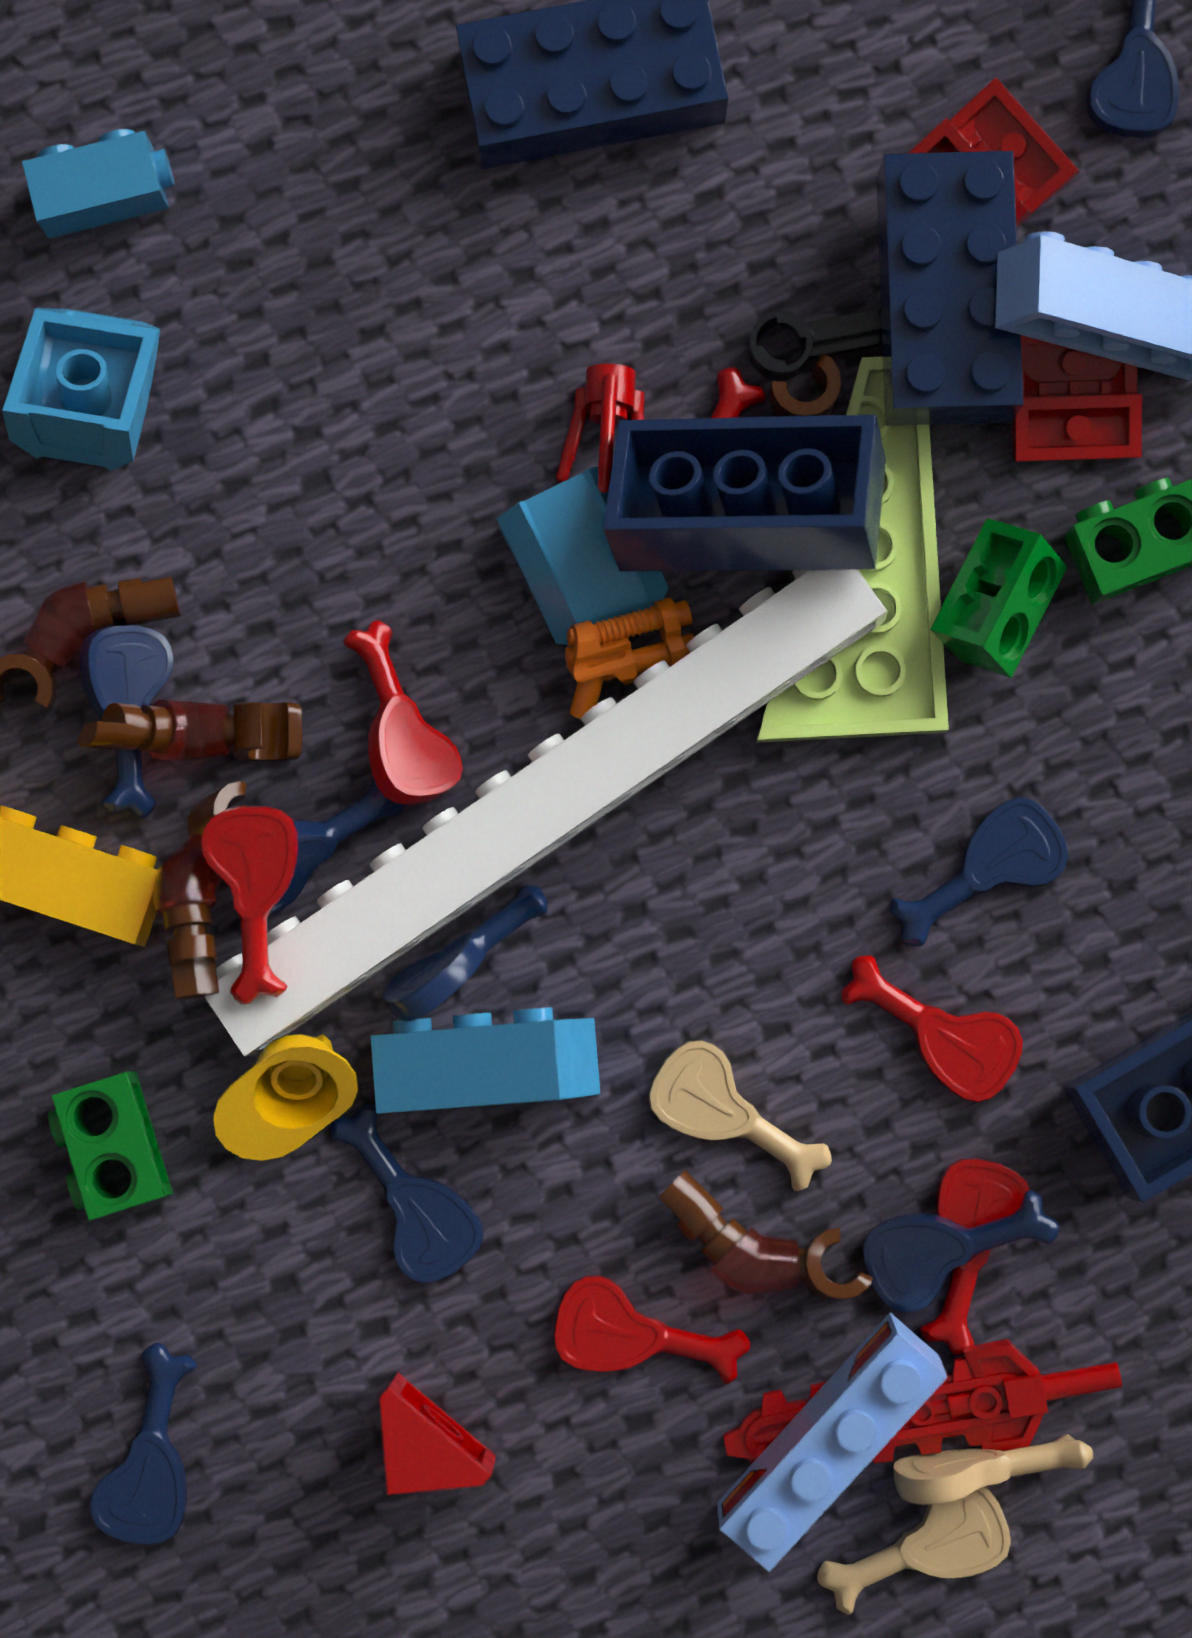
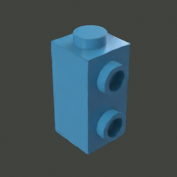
(97, 182)

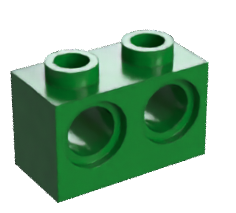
(1145, 552)
(999, 597)
(128, 1139)

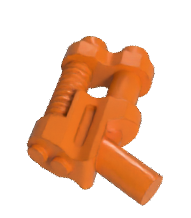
(604, 651)

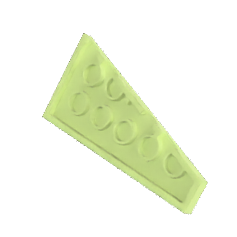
(896, 672)

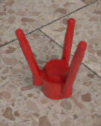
(609, 398)

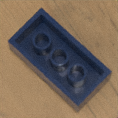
(590, 76)
(938, 288)
(746, 493)
(1142, 1110)

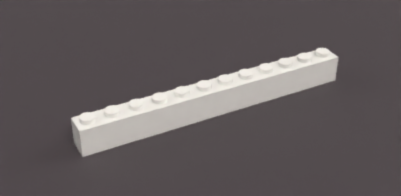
(549, 799)

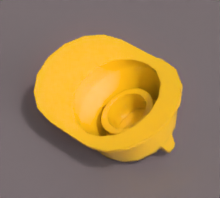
(284, 1098)

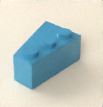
(484, 1062)

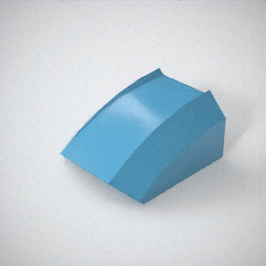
(81, 387)
(568, 560)

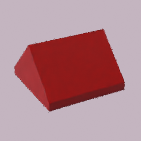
(426, 1445)

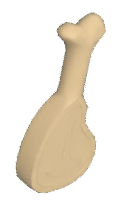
(700, 1099)
(959, 1472)
(950, 1542)

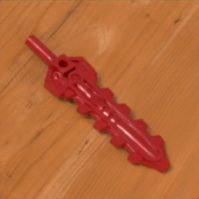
(989, 1397)

